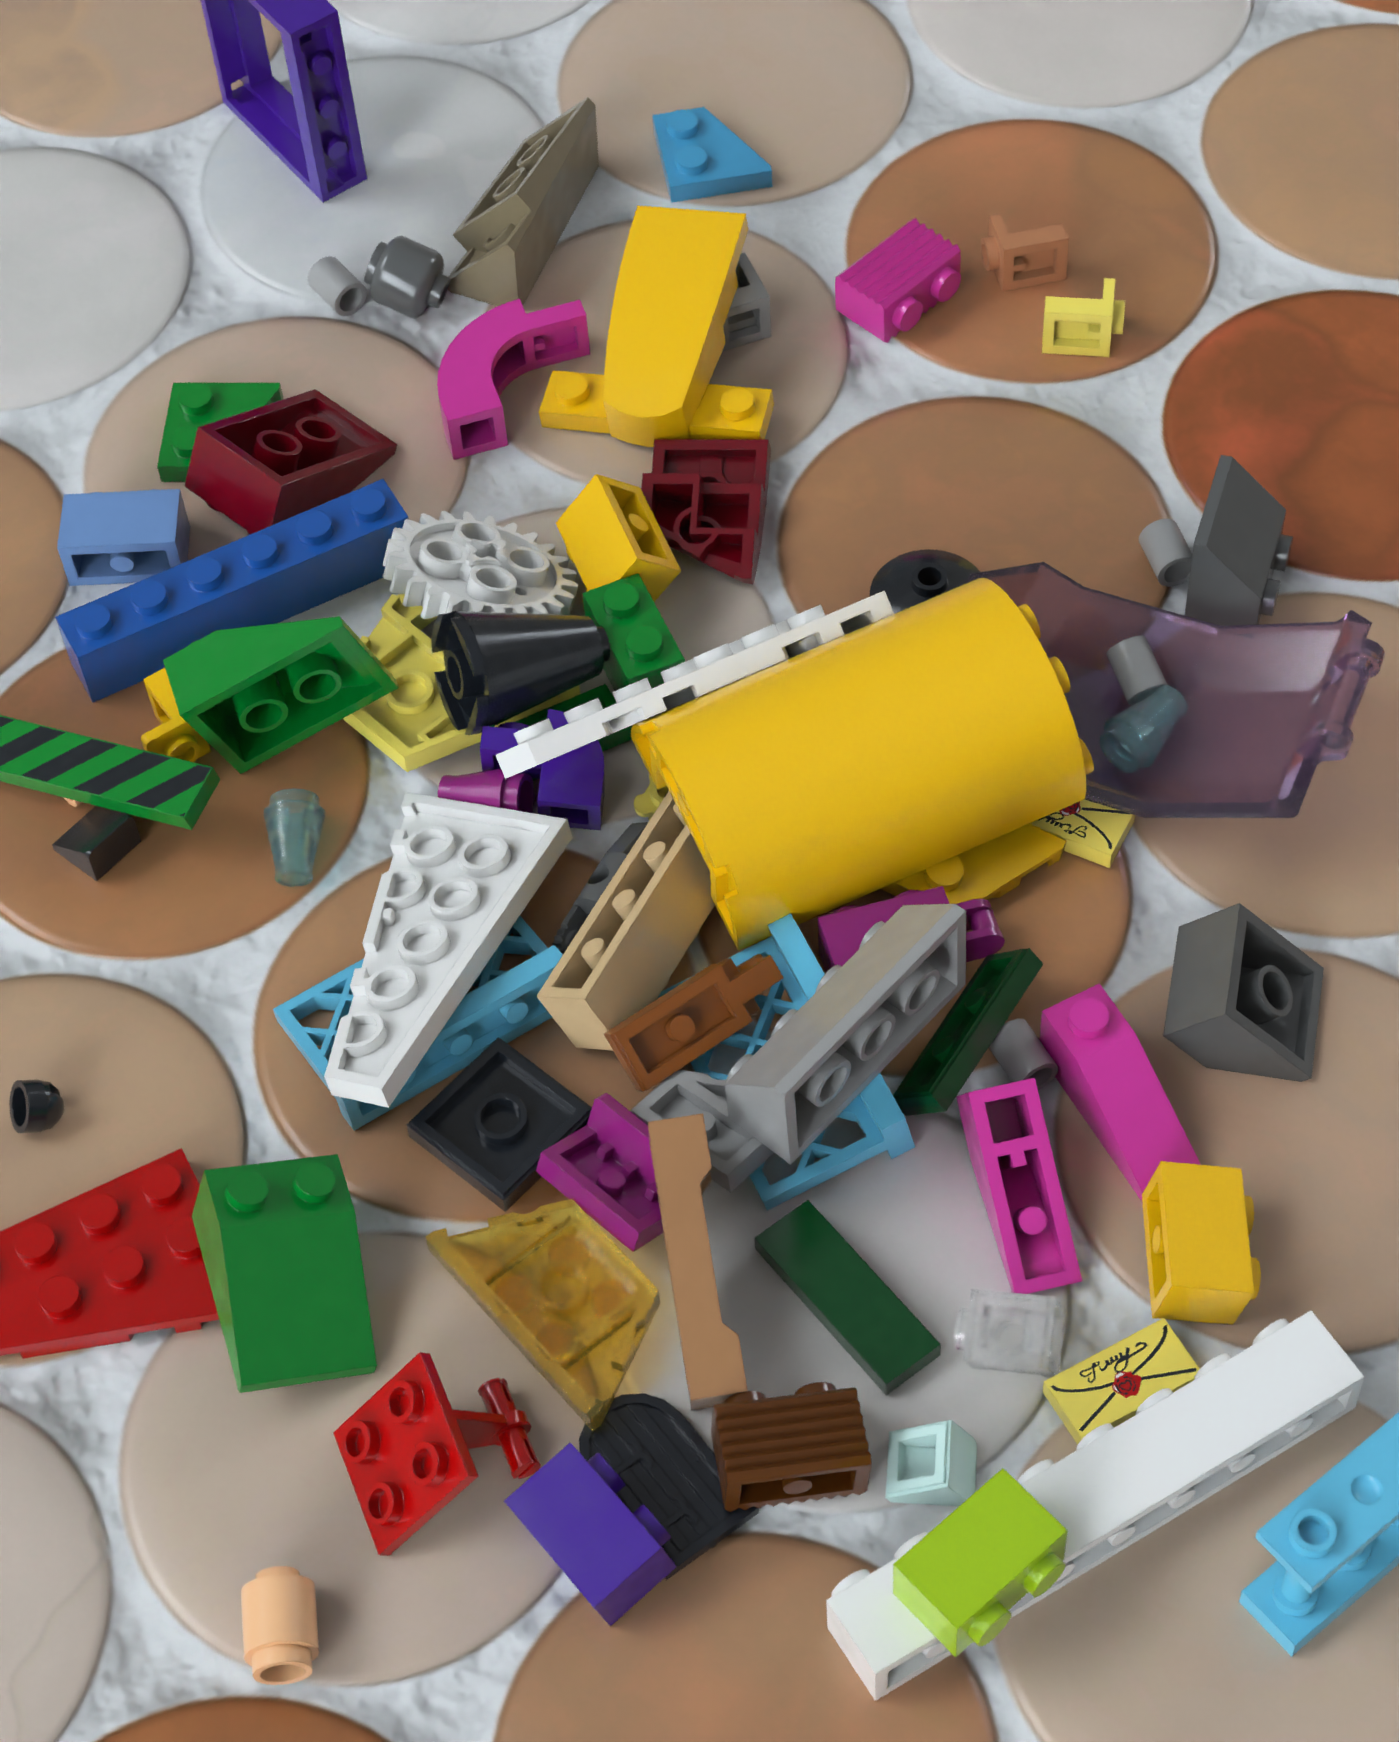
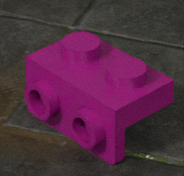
(609, 1172)

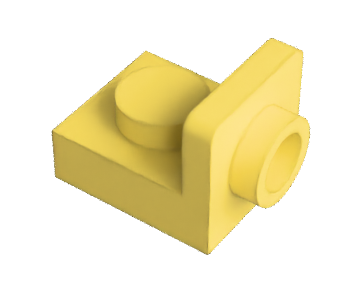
(1082, 324)

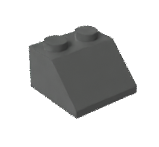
(1237, 550)
(1243, 997)

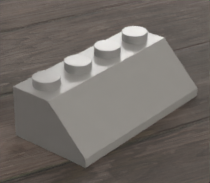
(849, 1028)

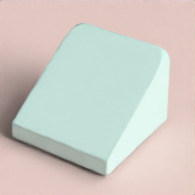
(931, 1465)

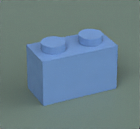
(122, 535)

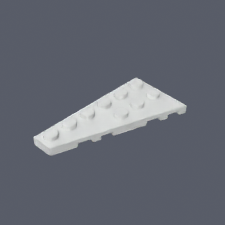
(689, 680)
(434, 925)

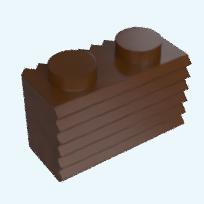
(790, 1446)

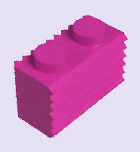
(899, 280)

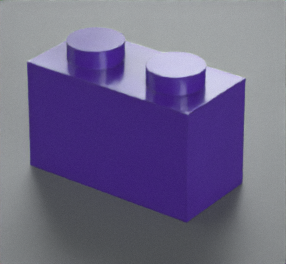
(591, 1533)

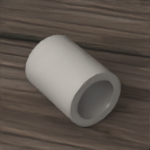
(337, 286)
(1166, 552)
(1135, 668)
(1023, 1054)

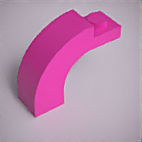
(491, 356)

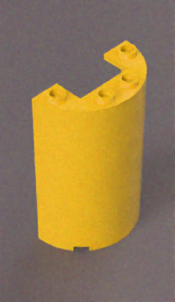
(870, 757)

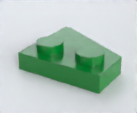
(198, 405)

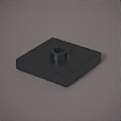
(498, 1122)

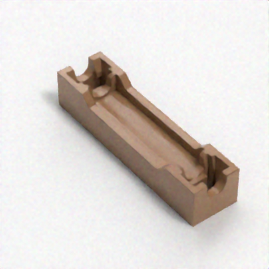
(682, 1175)

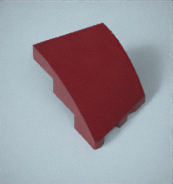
(711, 500)

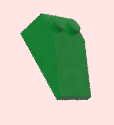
(273, 685)
(285, 1271)

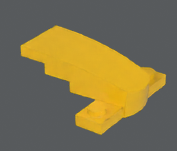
(666, 339)

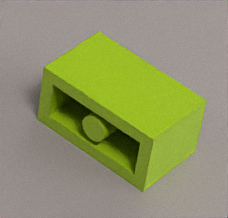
(981, 1564)

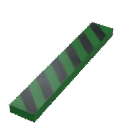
(104, 773)

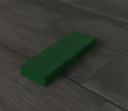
(967, 1032)
(847, 1297)

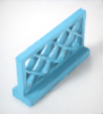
(499, 1007)
(873, 1108)

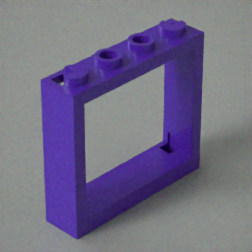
(316, 126)

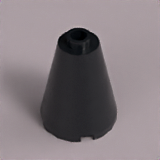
(512, 662)

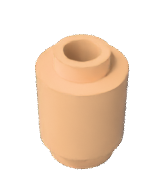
(280, 1625)

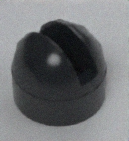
(34, 1106)

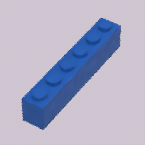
(234, 586)

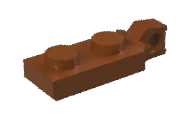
(690, 1019)

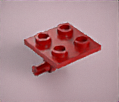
(412, 1449)

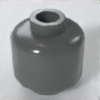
(407, 276)

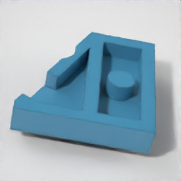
(705, 156)

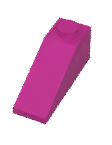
(1114, 1085)
(1020, 1185)

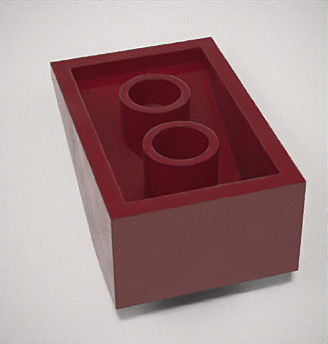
(283, 459)

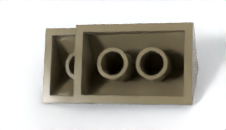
(526, 209)

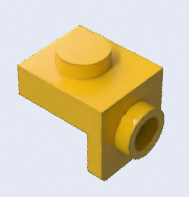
(174, 735)

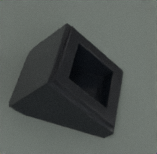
(98, 841)

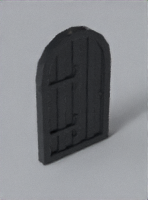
(666, 1471)

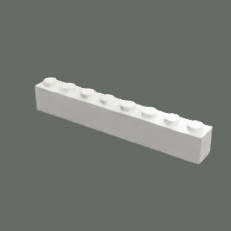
(1130, 1479)

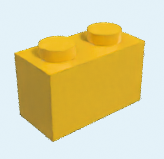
(615, 536)
(1199, 1243)

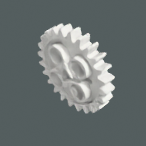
(476, 568)

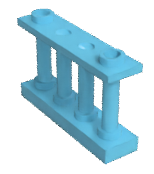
(1330, 1543)

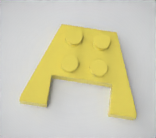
(411, 720)

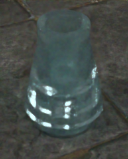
(1139, 732)
(294, 832)

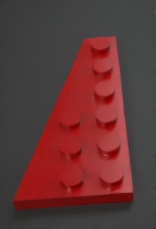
(106, 1265)

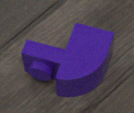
(568, 785)

